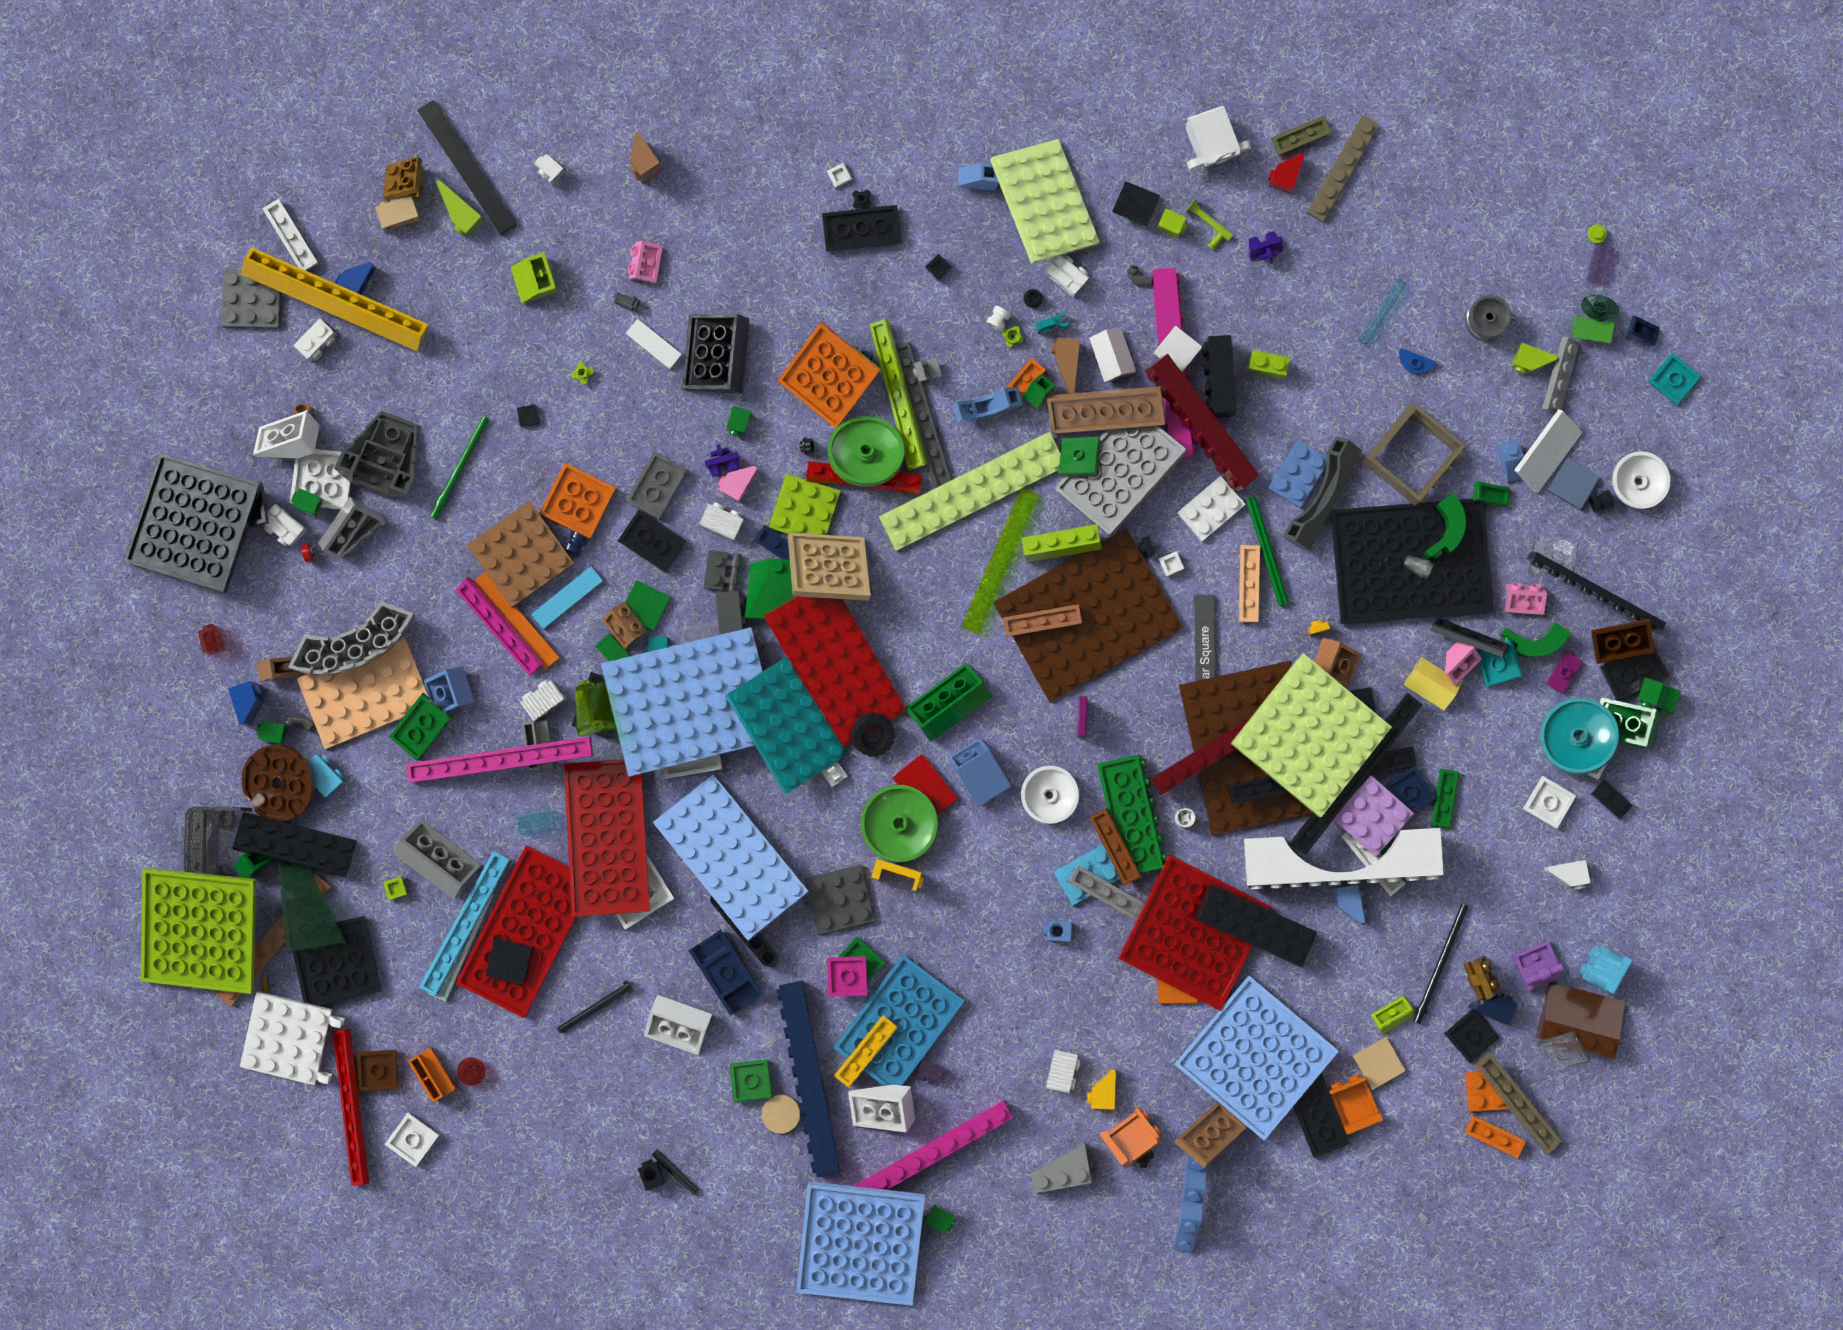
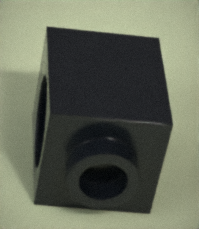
(651, 1183)

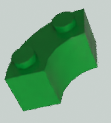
(1658, 696)

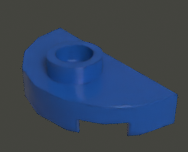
(1415, 363)

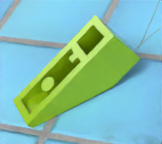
(461, 214)

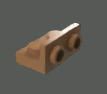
(623, 625)

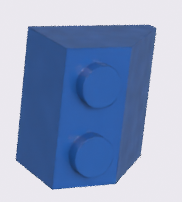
(247, 701)

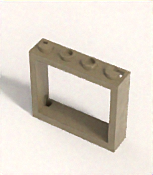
(1433, 427)

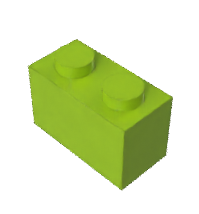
(1268, 364)

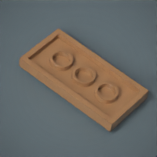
(1210, 1134)

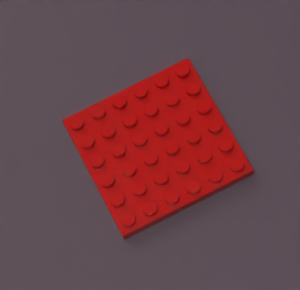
(1177, 947)

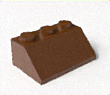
(1622, 641)

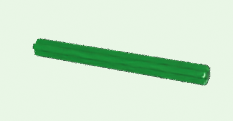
(1267, 551)

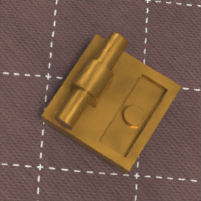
(404, 179)
(1480, 976)

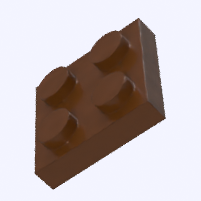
(377, 1070)

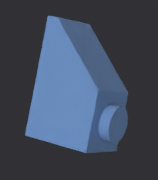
(1510, 456)

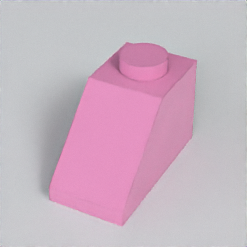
(737, 482)
(1460, 661)

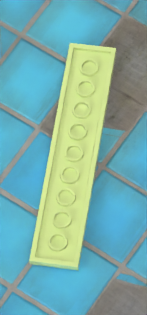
(971, 491)

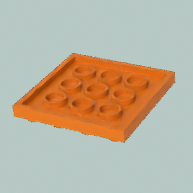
(829, 375)

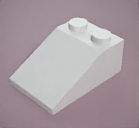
(288, 437)
(883, 1107)

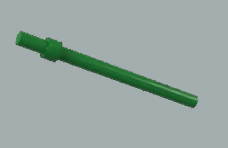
(441, 500)

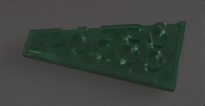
(305, 911)

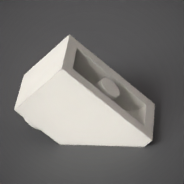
(1571, 874)

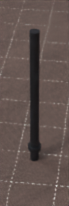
(1421, 1010)

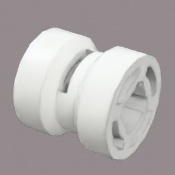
(998, 318)
(1187, 817)

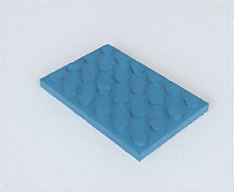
(916, 1006)

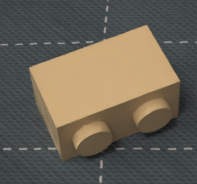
(397, 213)

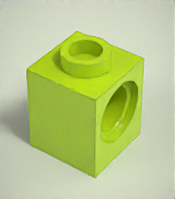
(1172, 223)

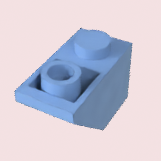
(978, 177)
(1349, 901)

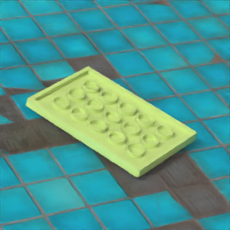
(1044, 201)

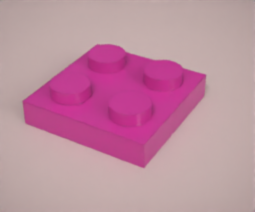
(846, 976)

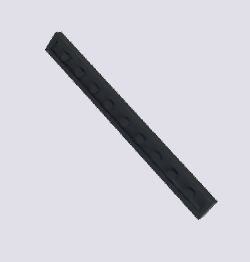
(1268, 787)
(1315, 825)

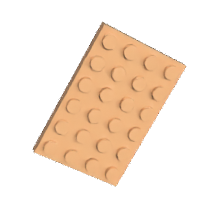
(363, 698)

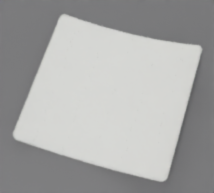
(1179, 347)

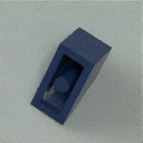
(1498, 1008)

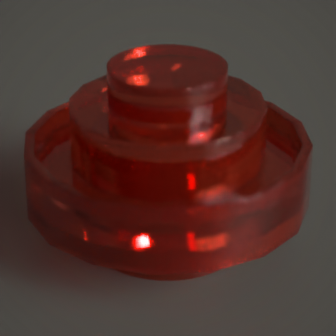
(471, 1071)

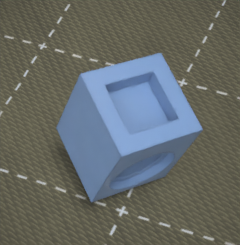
(1066, 934)

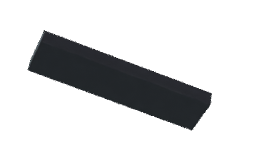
(1470, 637)

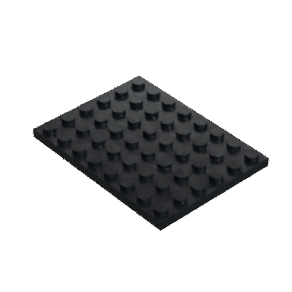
(1371, 556)

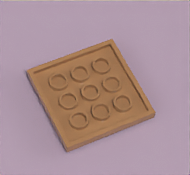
(520, 554)

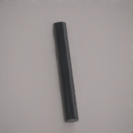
(675, 1172)

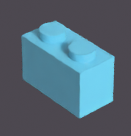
(326, 778)

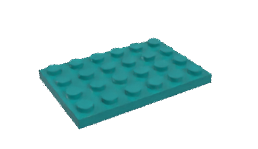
(786, 725)

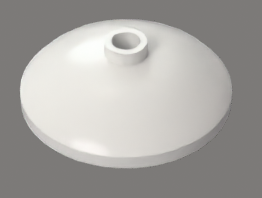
(1653, 477)
(1064, 794)

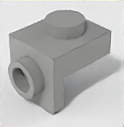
(927, 370)

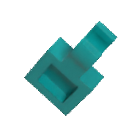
(1047, 325)

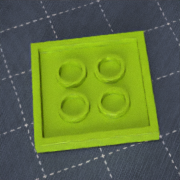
(804, 507)

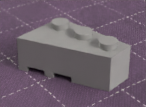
(350, 527)
(1062, 1172)

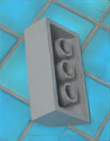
(436, 859)

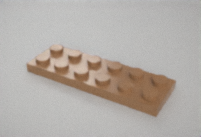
(1106, 410)

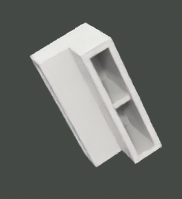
(1112, 354)

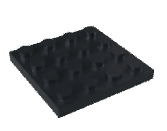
(339, 970)

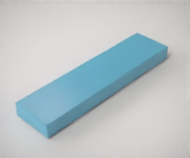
(567, 597)

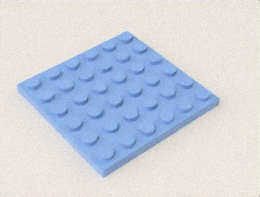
(1256, 1057)
(860, 1243)

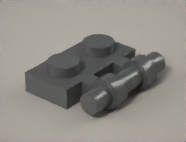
(716, 570)

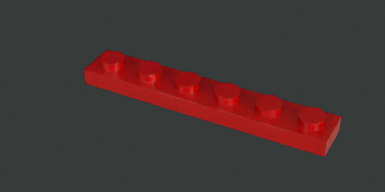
(900, 482)

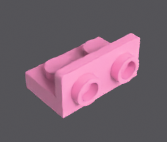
(645, 261)
(1525, 598)

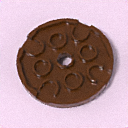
(294, 773)

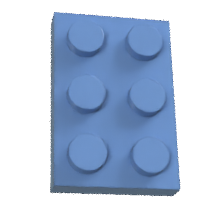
(1298, 473)

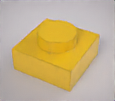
(1317, 627)

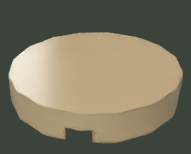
(780, 1113)

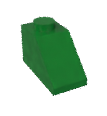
(251, 865)

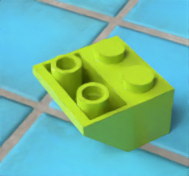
(534, 278)

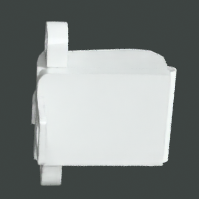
(1213, 138)

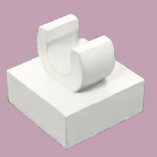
(834, 774)

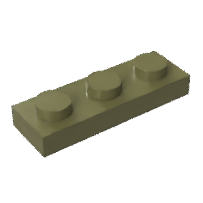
(1300, 136)

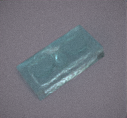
(533, 820)

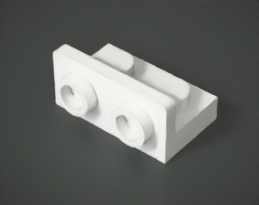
(315, 340)

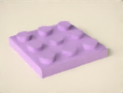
(1373, 815)

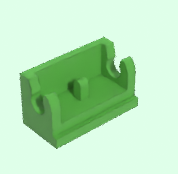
(1592, 329)

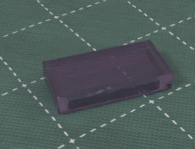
(1600, 264)

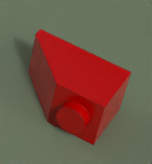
(1285, 174)

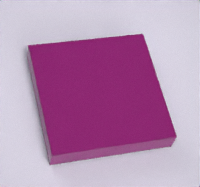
(1082, 716)

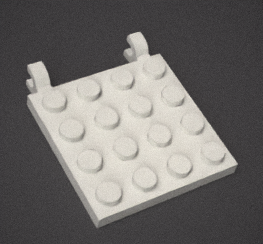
(288, 1038)

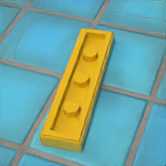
(866, 1051)

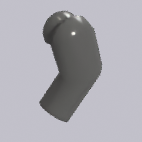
(1136, 277)
(293, 719)

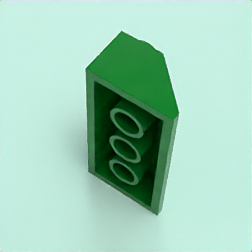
(948, 702)

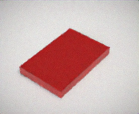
(923, 777)

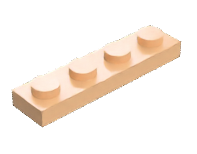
(1249, 583)

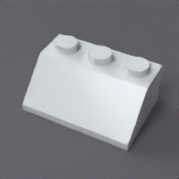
(677, 1024)

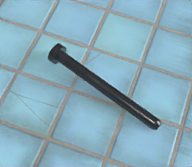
(595, 1007)

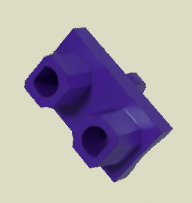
(1266, 249)
(730, 459)

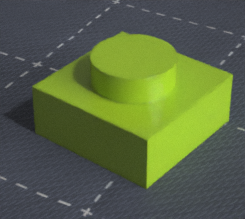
(395, 888)

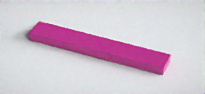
(499, 626)

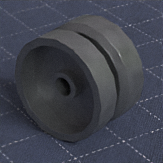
(1499, 319)

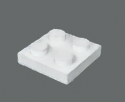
(1549, 802)
(412, 1139)

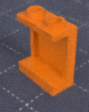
(1354, 1104)
(1132, 1138)

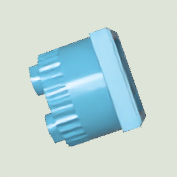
(1605, 969)

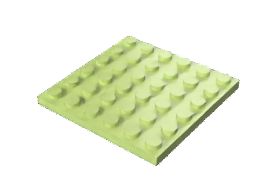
(1311, 735)

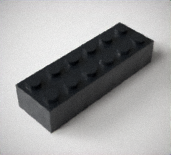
(1255, 925)

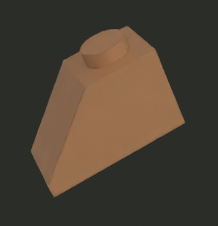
(276, 669)

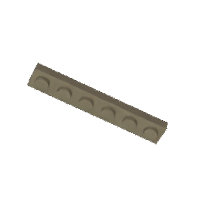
(1342, 168)
(1518, 1103)

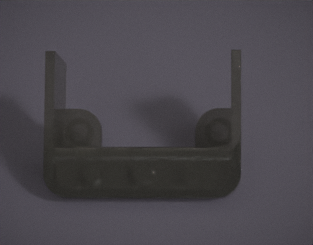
(203, 838)

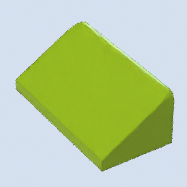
(1393, 1015)

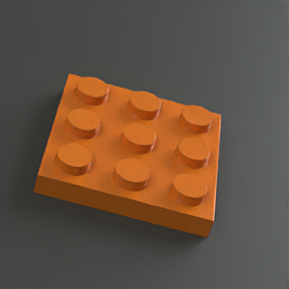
(577, 500)

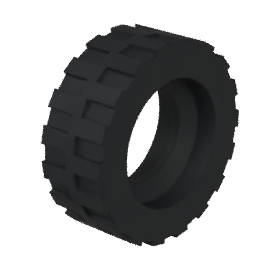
(879, 747)

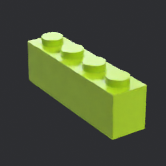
(1061, 543)

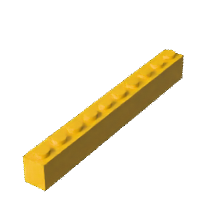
(334, 299)

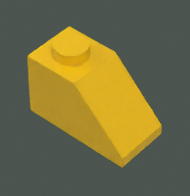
(1103, 1092)

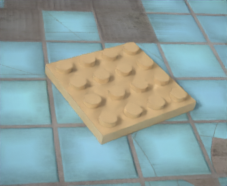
(828, 566)

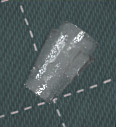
(1419, 566)

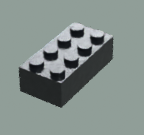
(1220, 375)

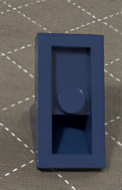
(1642, 331)

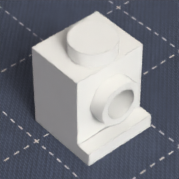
(549, 169)

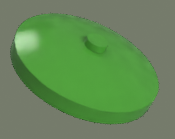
(866, 451)
(899, 823)

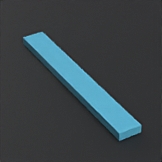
(464, 923)

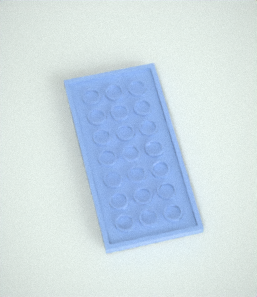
(730, 857)

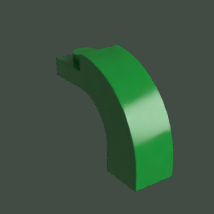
(1455, 522)
(1550, 642)

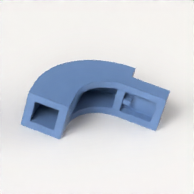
(988, 406)

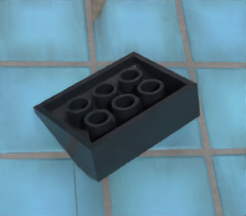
(715, 353)

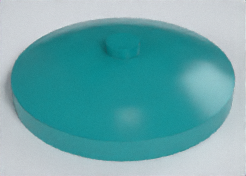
(1579, 736)

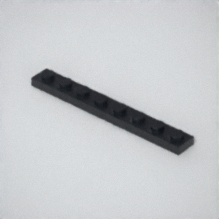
(1590, 588)

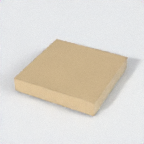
(1378, 1063)

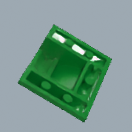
(768, 587)

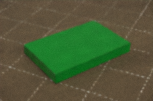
(420, 726)

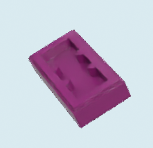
(1564, 672)

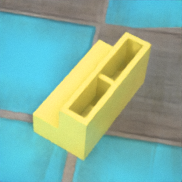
(1432, 684)

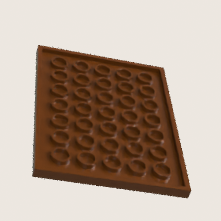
(1118, 611)
(1211, 710)

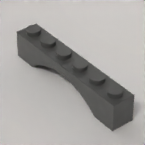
(1340, 462)

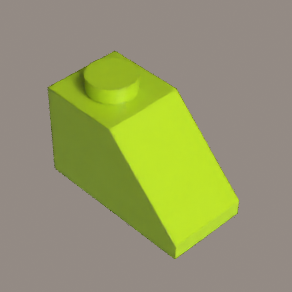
(1531, 359)

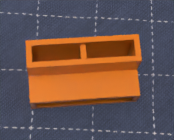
(432, 1075)

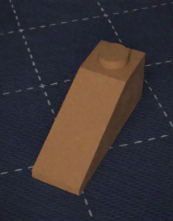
(1066, 359)

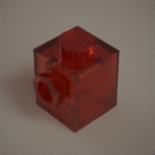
(211, 639)

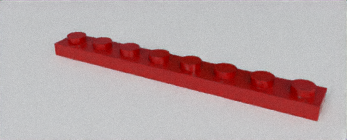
(350, 1107)

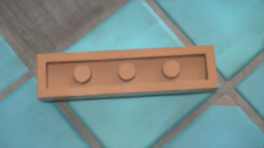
(1042, 620)

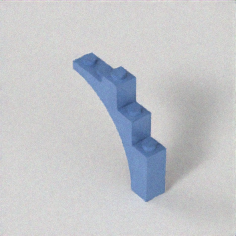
(1191, 1205)

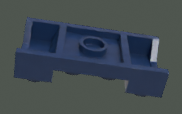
(725, 972)

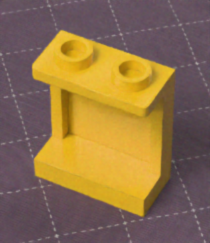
(899, 870)

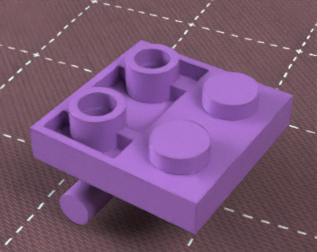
(1538, 965)

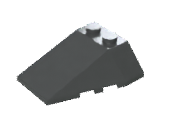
(382, 456)

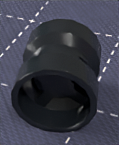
(1601, 501)

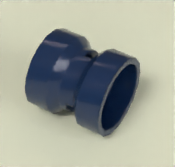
(575, 543)

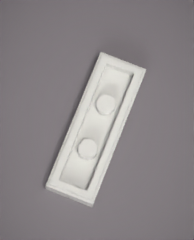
(653, 344)

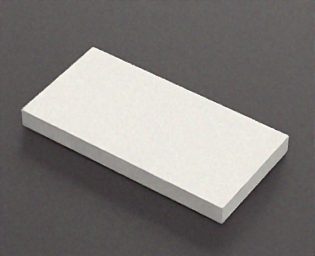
(1548, 451)

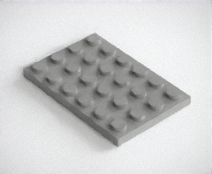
(1127, 472)

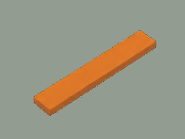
(518, 621)

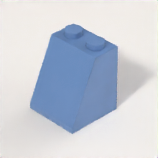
(979, 772)

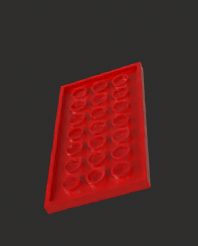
(834, 662)
(606, 839)
(531, 912)

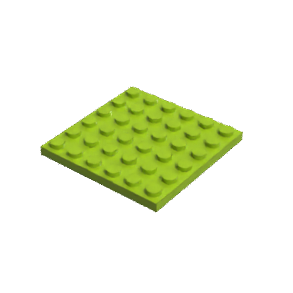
(198, 930)

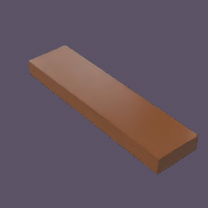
(1115, 846)

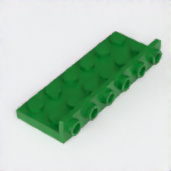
(1132, 810)

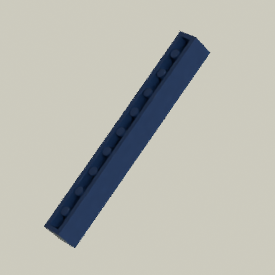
(809, 1079)

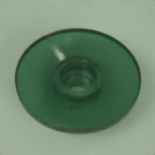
(1600, 308)

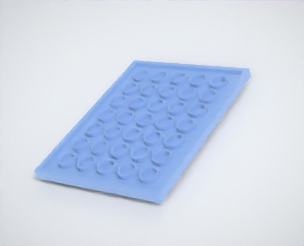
(674, 700)

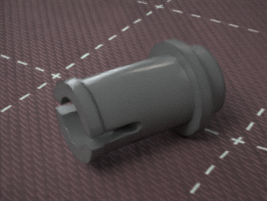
(627, 301)

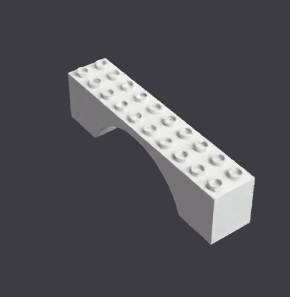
(1410, 856)

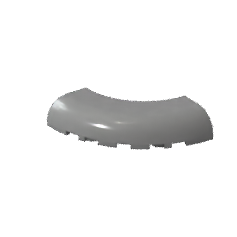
(353, 648)

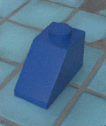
(356, 277)

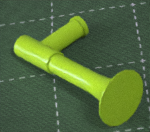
(1221, 231)

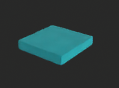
(1674, 379)
(1500, 669)

